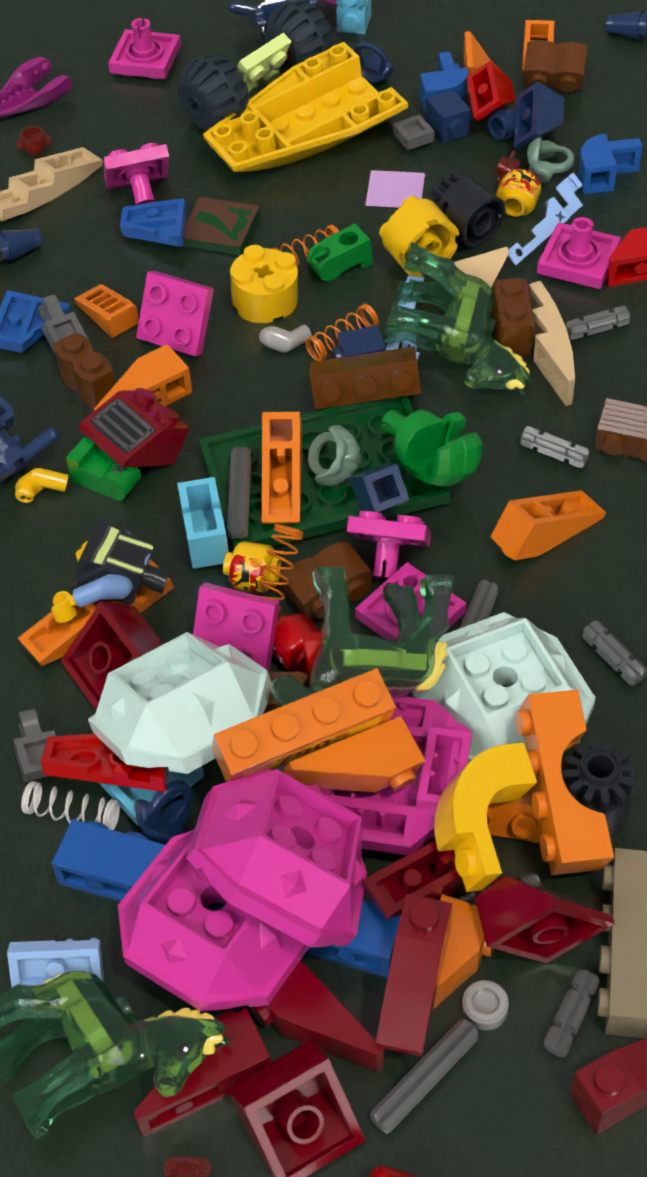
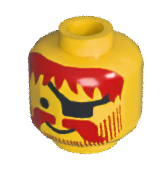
(519, 192)
(246, 564)

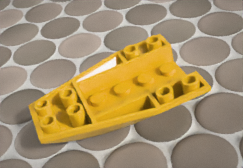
(304, 113)

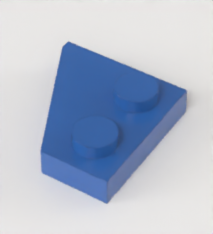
(156, 221)
(22, 321)

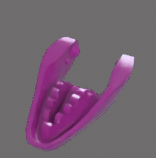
(19, 94)

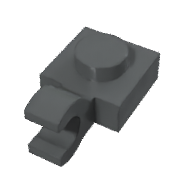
(57, 324)
(30, 745)

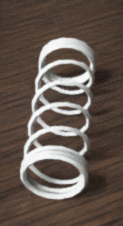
(109, 821)

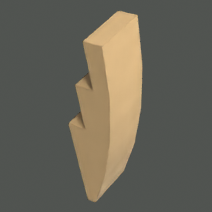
(49, 180)
(552, 344)

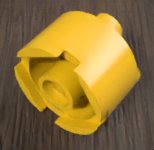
(422, 224)
(264, 284)

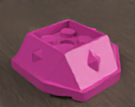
(406, 817)
(283, 856)
(200, 953)

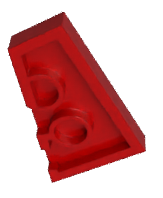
(91, 760)

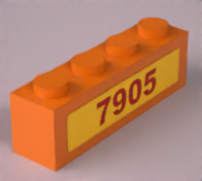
(303, 726)

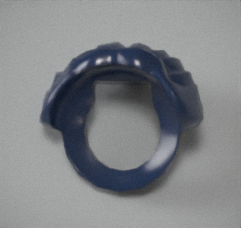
(374, 66)
(172, 821)

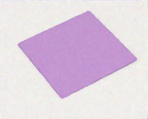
(393, 187)

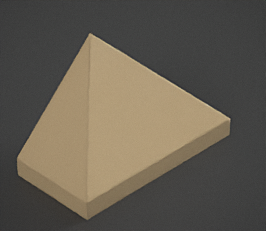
(484, 266)

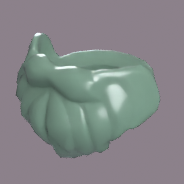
(540, 150)
(347, 456)

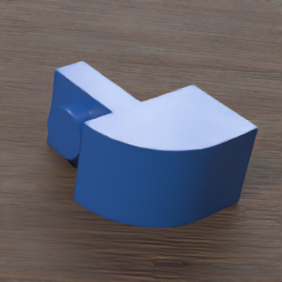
(445, 79)
(604, 159)

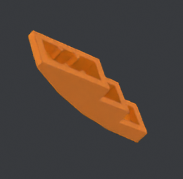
(50, 639)

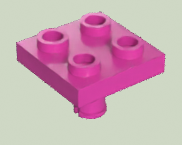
(144, 52)
(137, 169)
(578, 253)
(174, 313)
(388, 536)
(380, 616)
(238, 620)

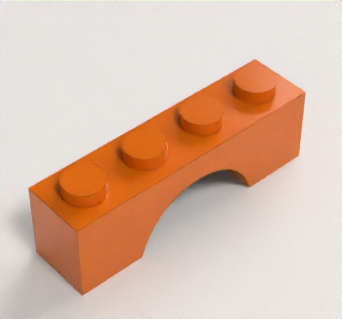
(572, 835)

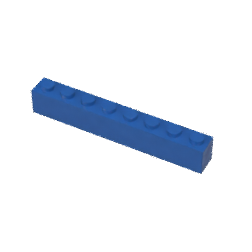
(112, 862)

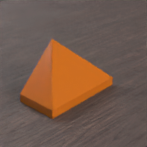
(473, 53)

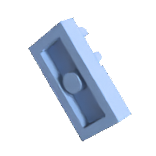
(42, 960)

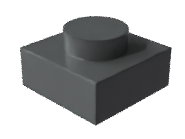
(413, 132)

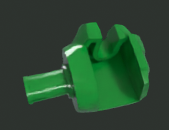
(433, 446)

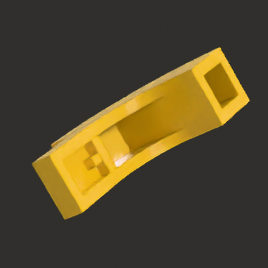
(461, 813)

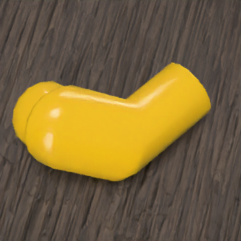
(36, 481)

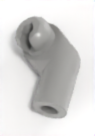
(284, 340)

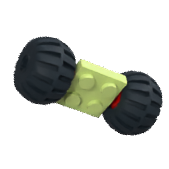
(215, 87)

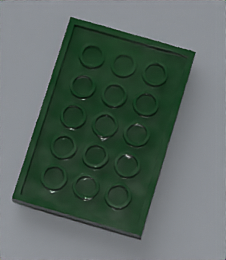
(322, 507)

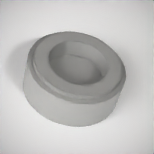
(485, 1005)

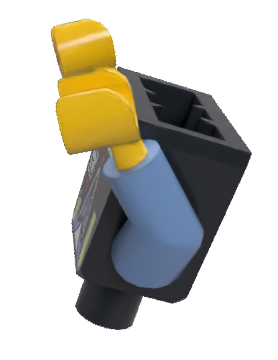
(109, 568)

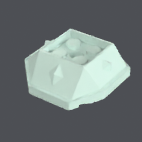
(499, 654)
(175, 700)

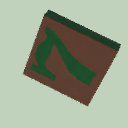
(220, 225)

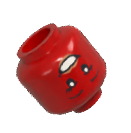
(289, 640)

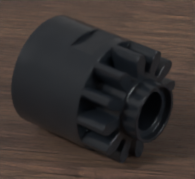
(469, 207)
(602, 781)

